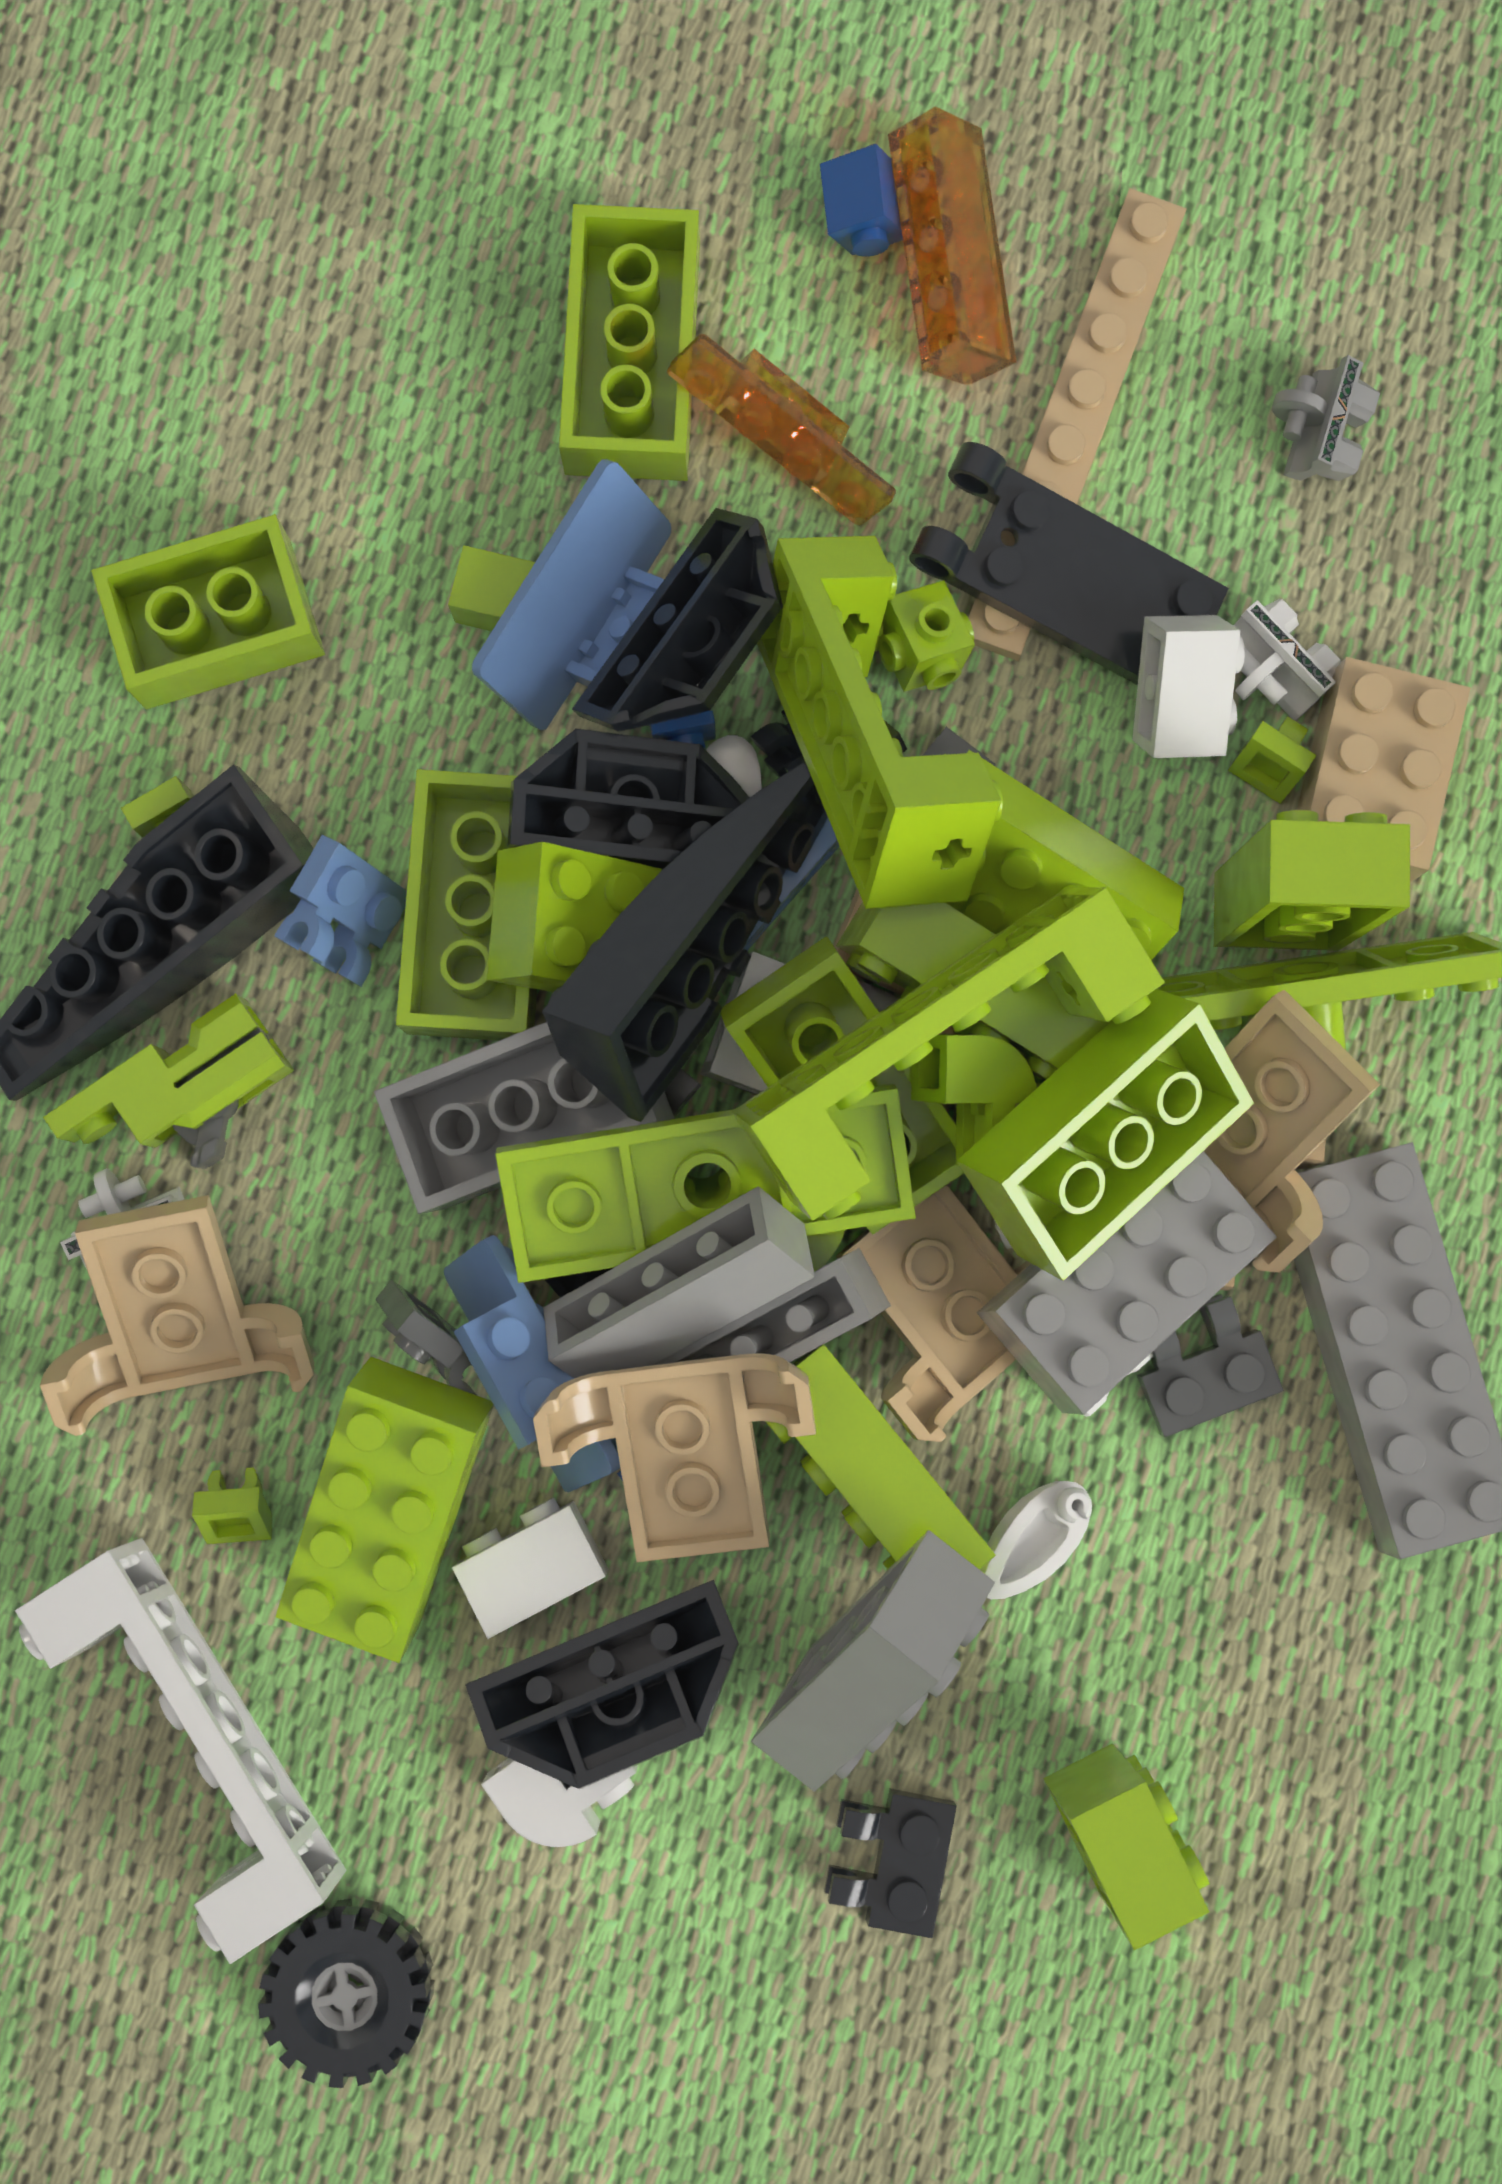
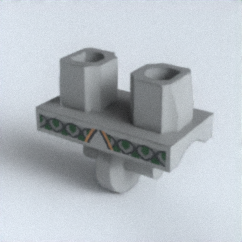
(1317, 418)

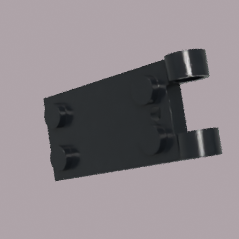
(1067, 567)

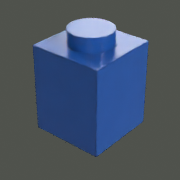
(861, 201)

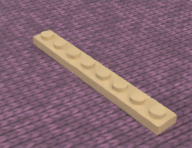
(1091, 376)

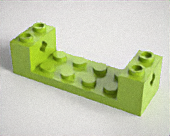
(903, 823)
(1070, 939)

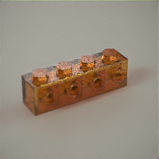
(951, 247)

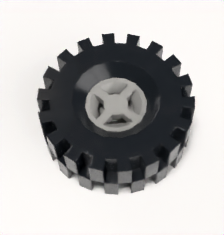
(328, 2018)

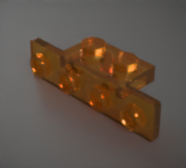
(783, 423)

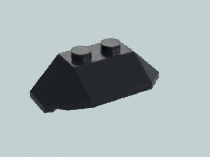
(690, 630)
(621, 797)
(612, 1691)

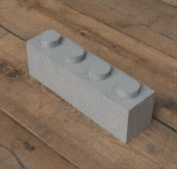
(680, 1288)
(800, 1319)

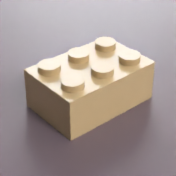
(1386, 749)

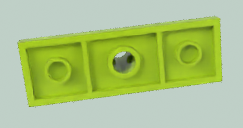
(1328, 979)
(621, 1190)

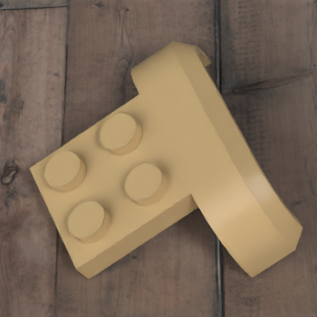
(1300, 1095)
(936, 1281)
(167, 1315)
(682, 1444)

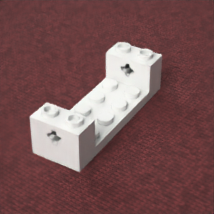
(294, 1858)

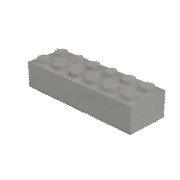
(1401, 1356)

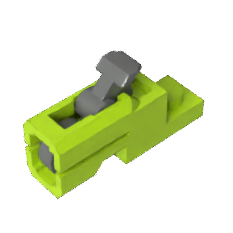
(181, 1093)

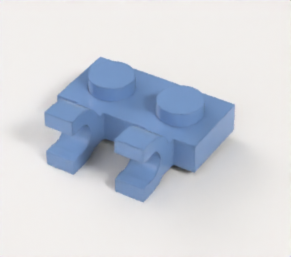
(352, 893)

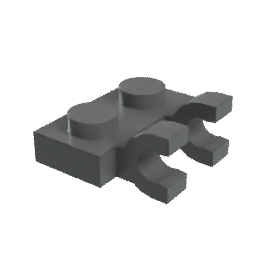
(424, 1334)
(1212, 1380)

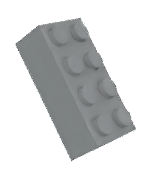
(494, 1097)
(1131, 1292)
(877, 1663)

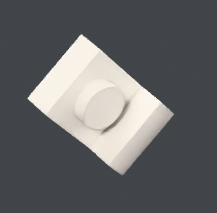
(548, 1808)

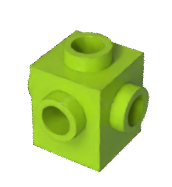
(925, 637)

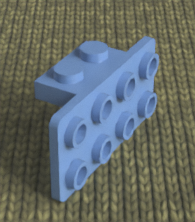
(576, 597)
(511, 1354)

